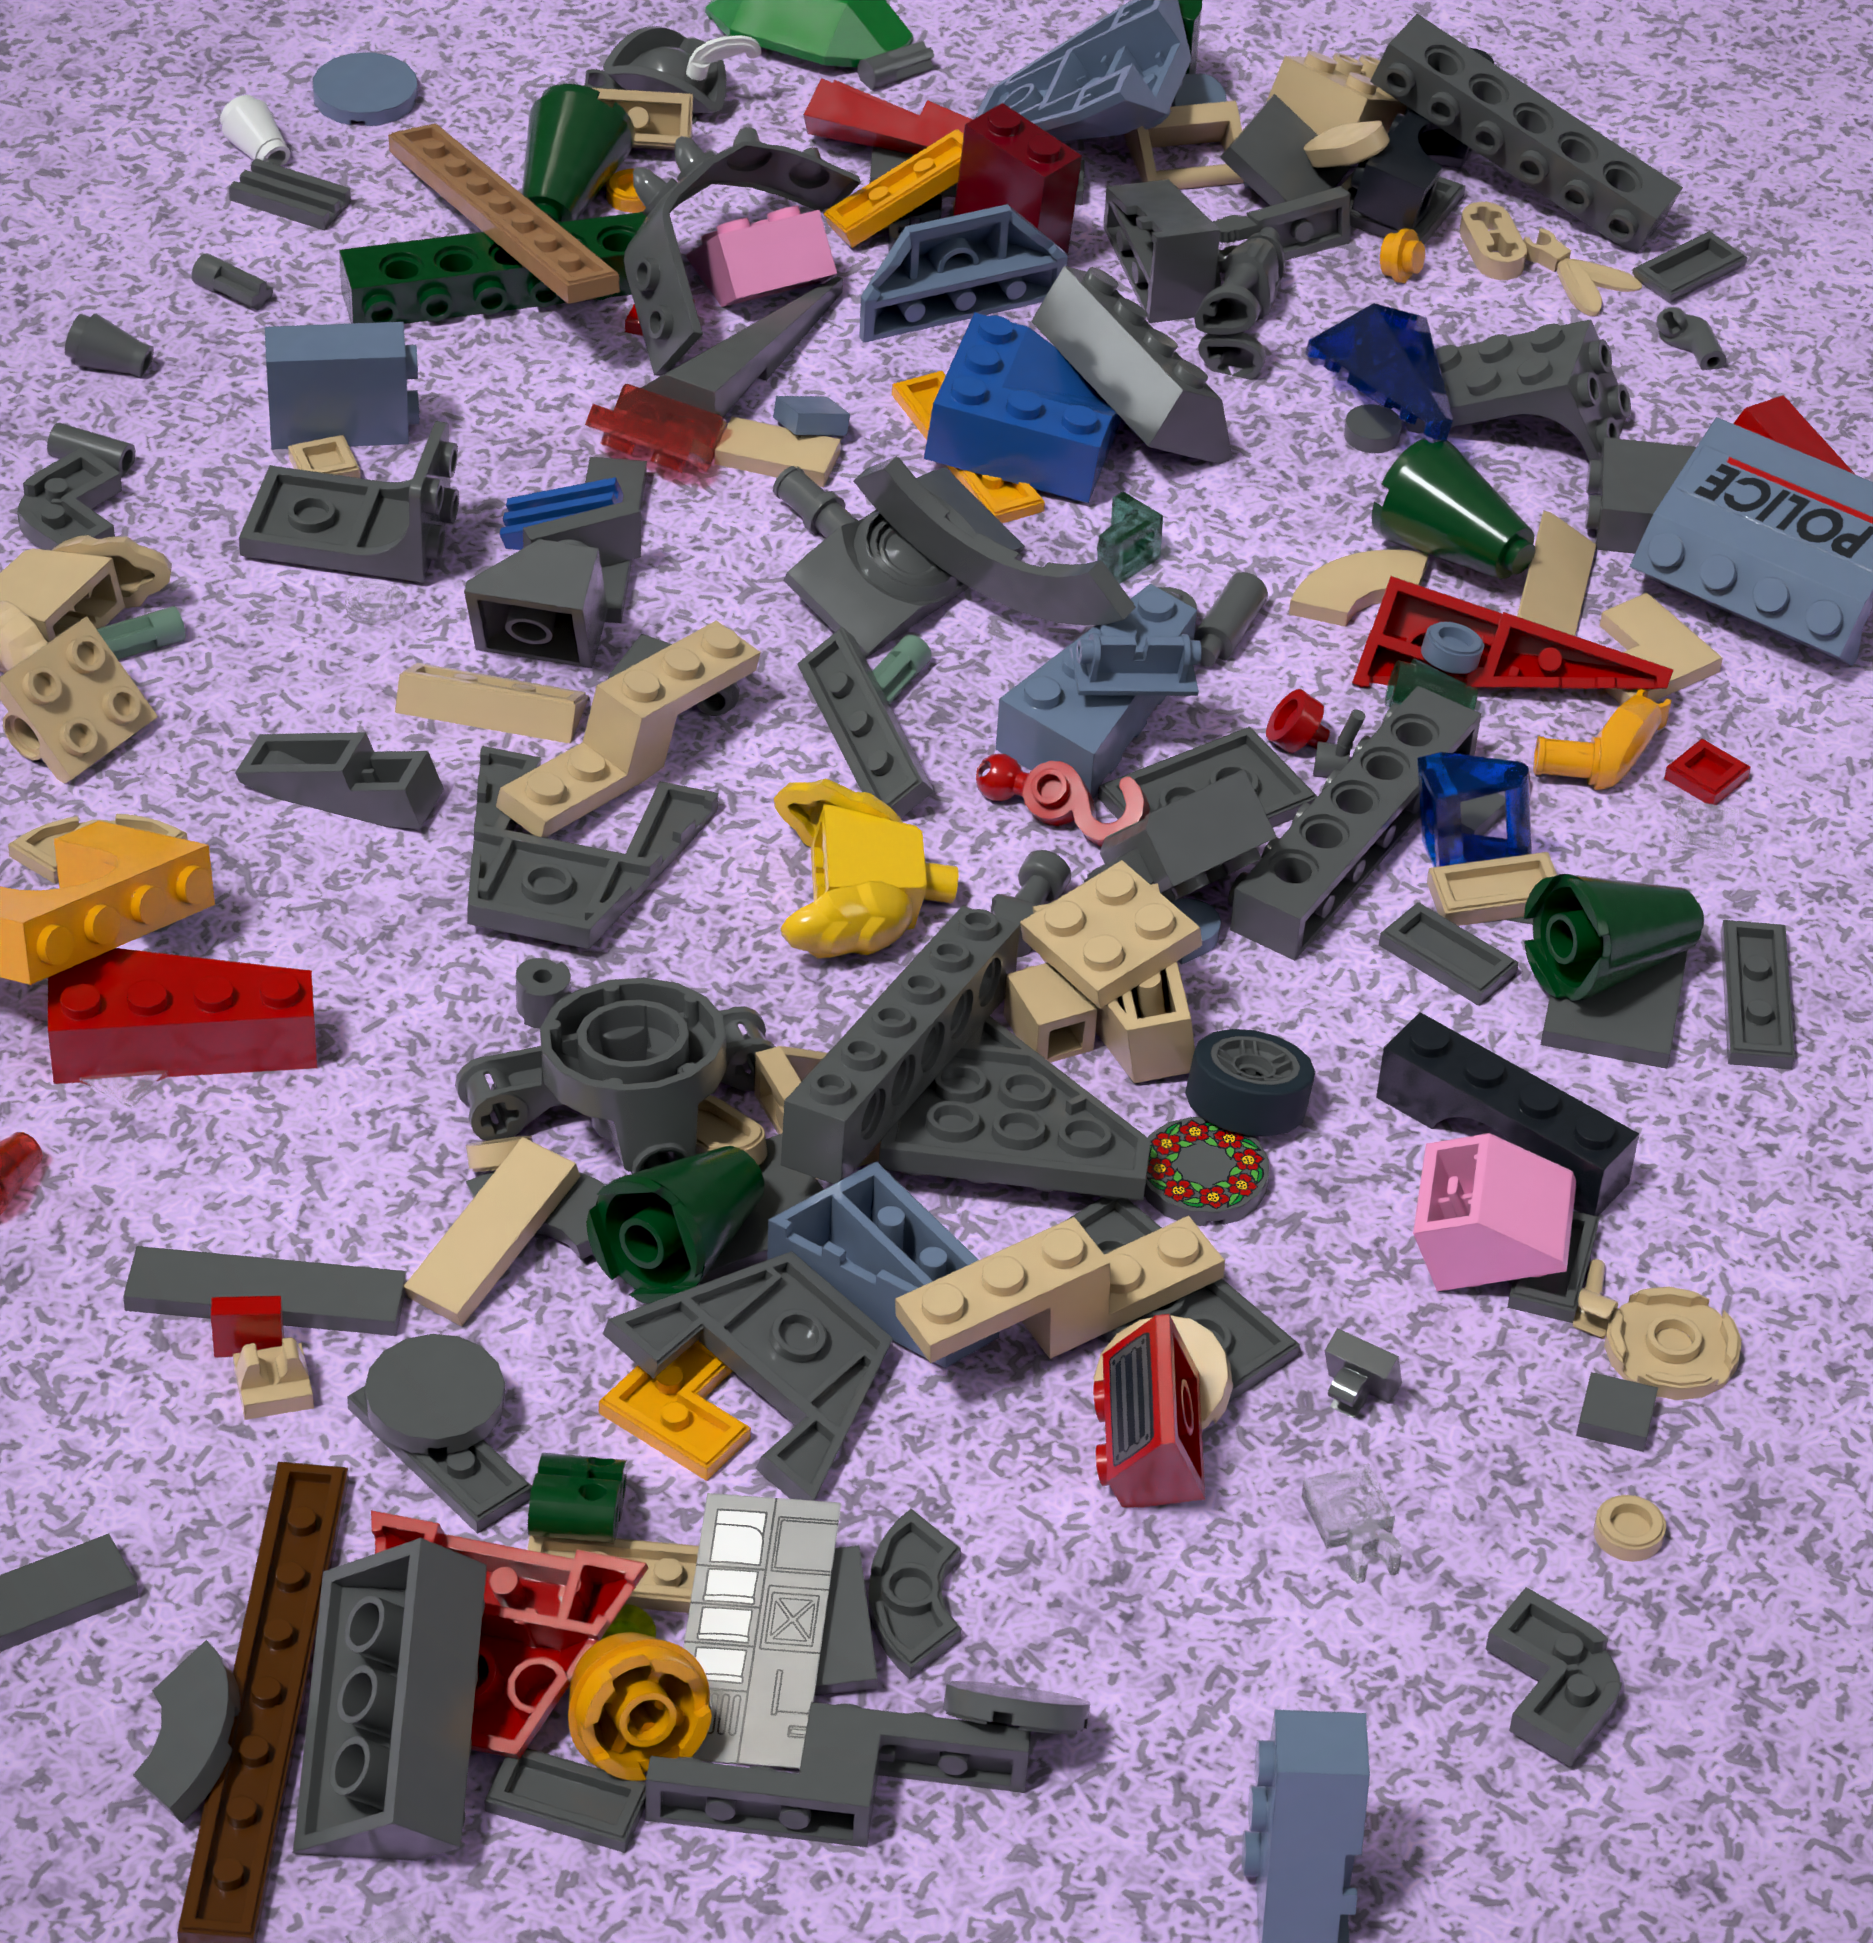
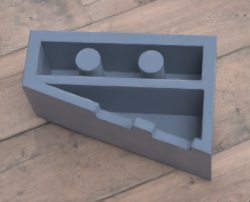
(1307, 1824)

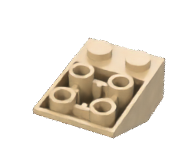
(1334, 91)

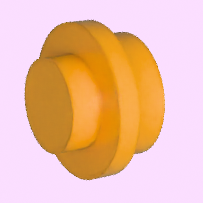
(1402, 255)

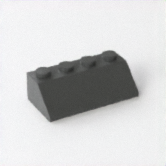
(1133, 365)
(391, 1705)

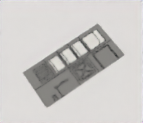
(760, 1622)

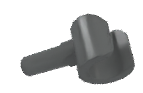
(1336, 756)

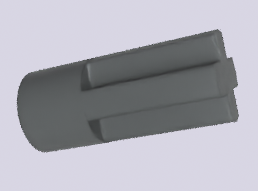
(895, 65)
(230, 281)

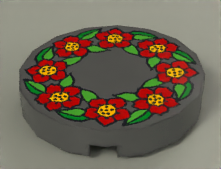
(1205, 1172)

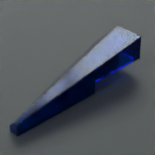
(1389, 362)

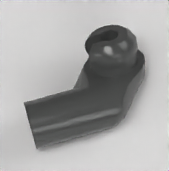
(1691, 335)

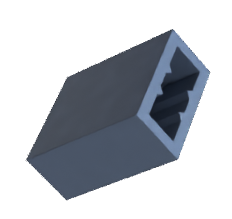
(340, 383)

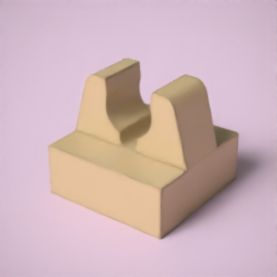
(273, 1379)

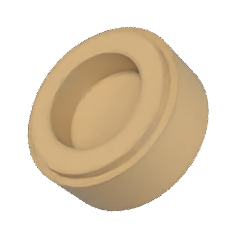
(490, 1153)
(1629, 1528)

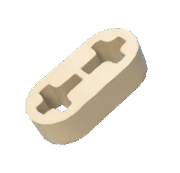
(1490, 228)

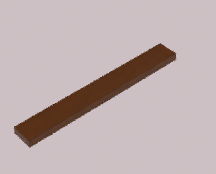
(272, 1677)

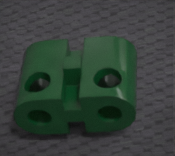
(577, 1498)

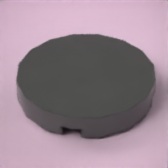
(434, 1393)
(1016, 1706)

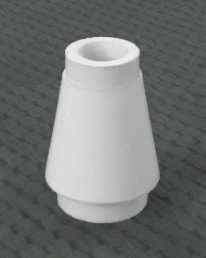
(253, 130)

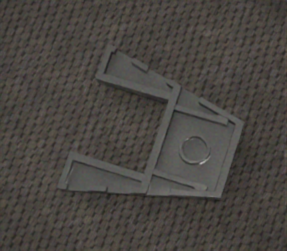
(563, 887)

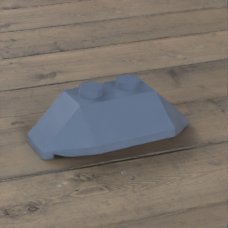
(957, 268)

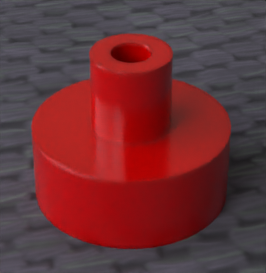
(1297, 722)

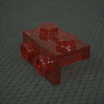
(660, 425)

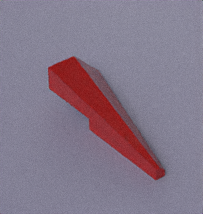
(1514, 651)

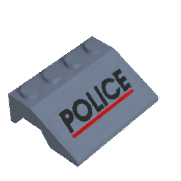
(1768, 539)

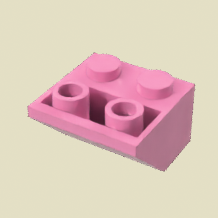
(764, 257)
(1491, 1212)

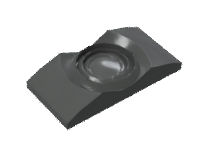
(877, 580)

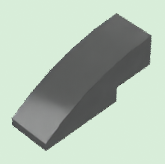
(344, 777)

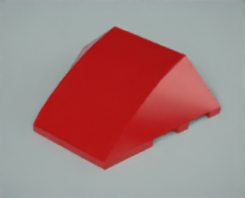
(533, 1628)

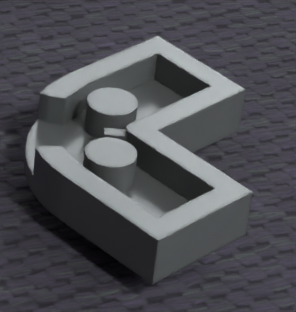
(61, 499)
(1574, 1673)

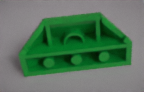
(815, 29)

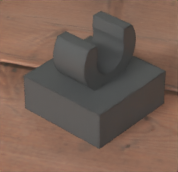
(1359, 1371)

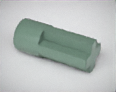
(144, 632)
(901, 665)

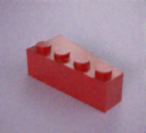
(178, 1016)

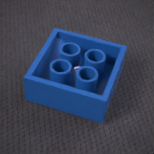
(1020, 412)

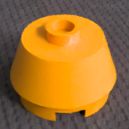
(636, 1702)

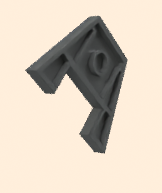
(786, 1340)

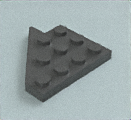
(1016, 1121)

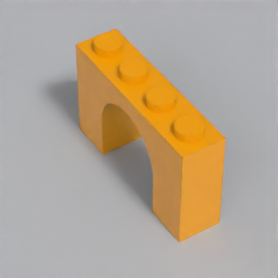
(110, 892)

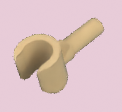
(1593, 1308)

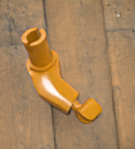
(1613, 750)

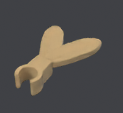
(1578, 276)

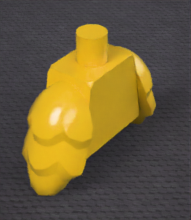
(864, 870)

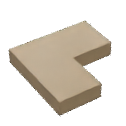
(1659, 637)

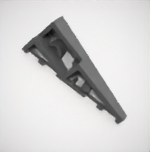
(726, 370)

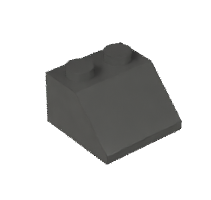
(541, 604)

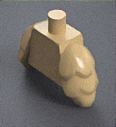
(76, 579)

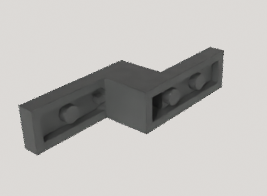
(837, 1774)

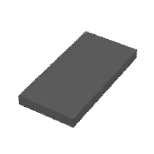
(1248, 1336)

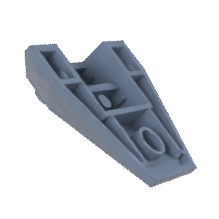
(1104, 77)

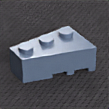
(872, 1247)

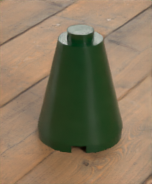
(573, 149)
(1451, 512)
(1605, 931)
(673, 1220)

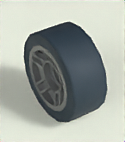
(1250, 1082)

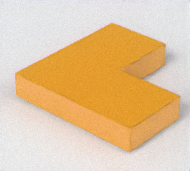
(674, 1415)

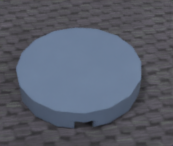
(365, 88)

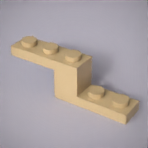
(628, 729)
(1059, 1288)

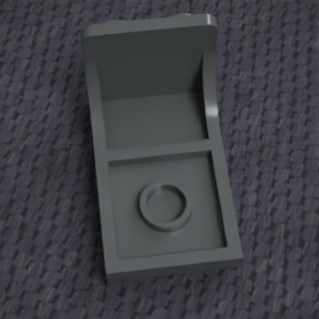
(1542, 372)
(357, 521)

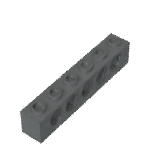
(1525, 134)
(1348, 826)
(898, 1046)

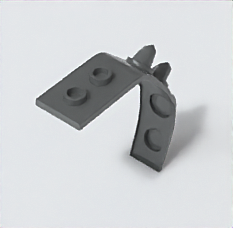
(653, 255)

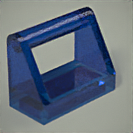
(1455, 778)

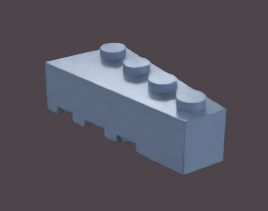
(1049, 720)

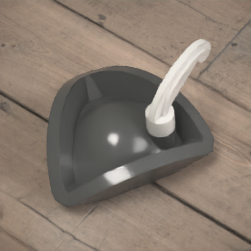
(670, 63)

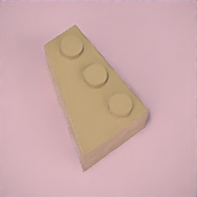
(1149, 1026)

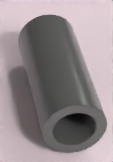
(66, 439)

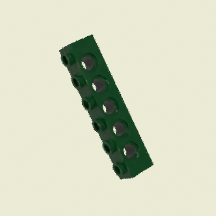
(465, 274)

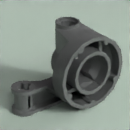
(627, 1057)

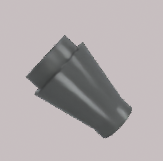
(105, 346)

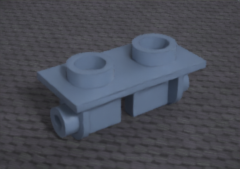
(1120, 668)

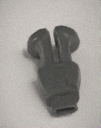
(1245, 296)

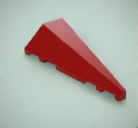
(861, 118)

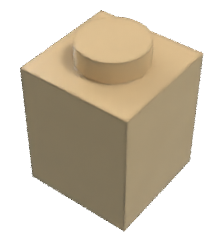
(1049, 1013)

